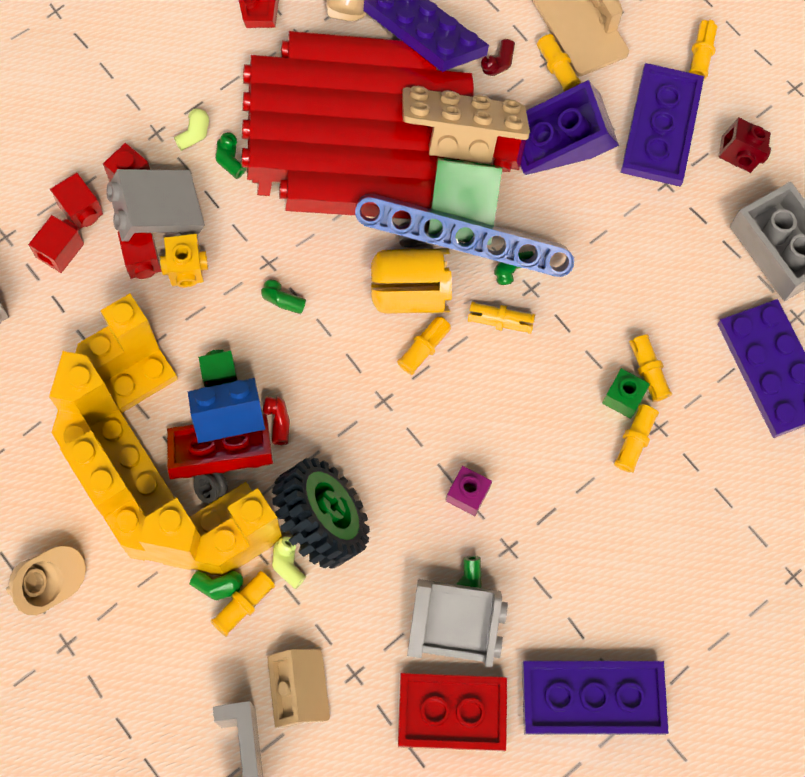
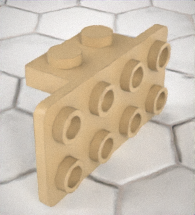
(585, 31)
(464, 124)

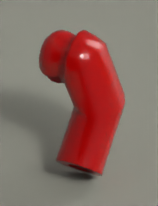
(281, 419)

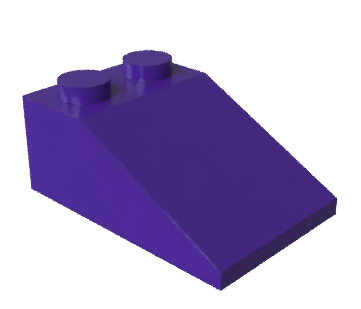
(567, 130)

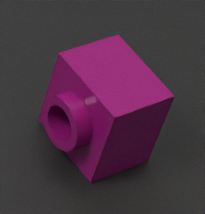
(464, 500)

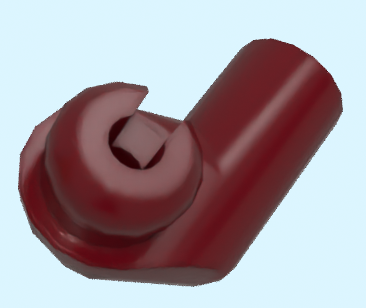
(500, 63)

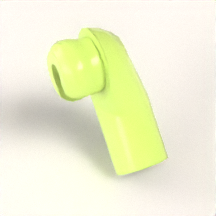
(196, 130)
(284, 562)

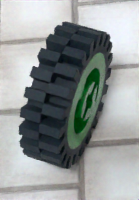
(320, 513)

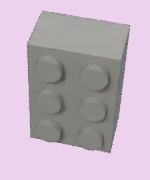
(775, 238)

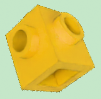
(183, 260)

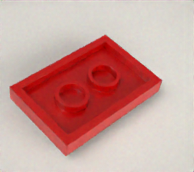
(190, 458)
(452, 712)

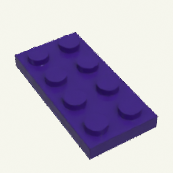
(428, 31)
(662, 125)
(770, 363)
(594, 698)

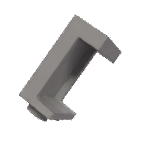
(154, 202)
(457, 622)
(244, 717)

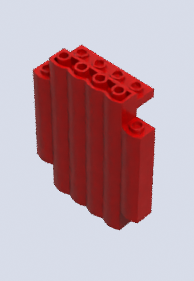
(334, 124)

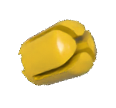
(411, 281)

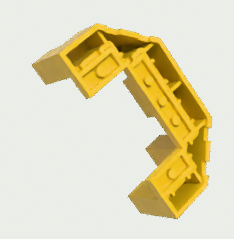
(91, 391)

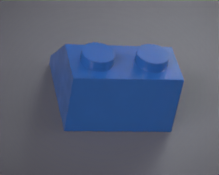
(226, 410)

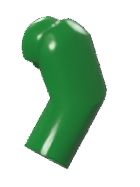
(226, 154)
(504, 271)
(283, 300)
(472, 572)
(219, 587)

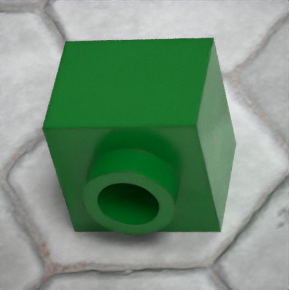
(217, 368)
(620, 400)

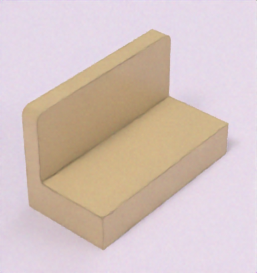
(298, 687)

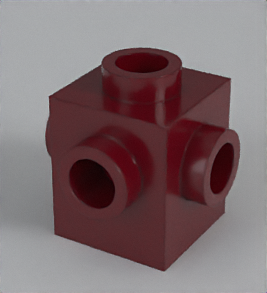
(745, 145)

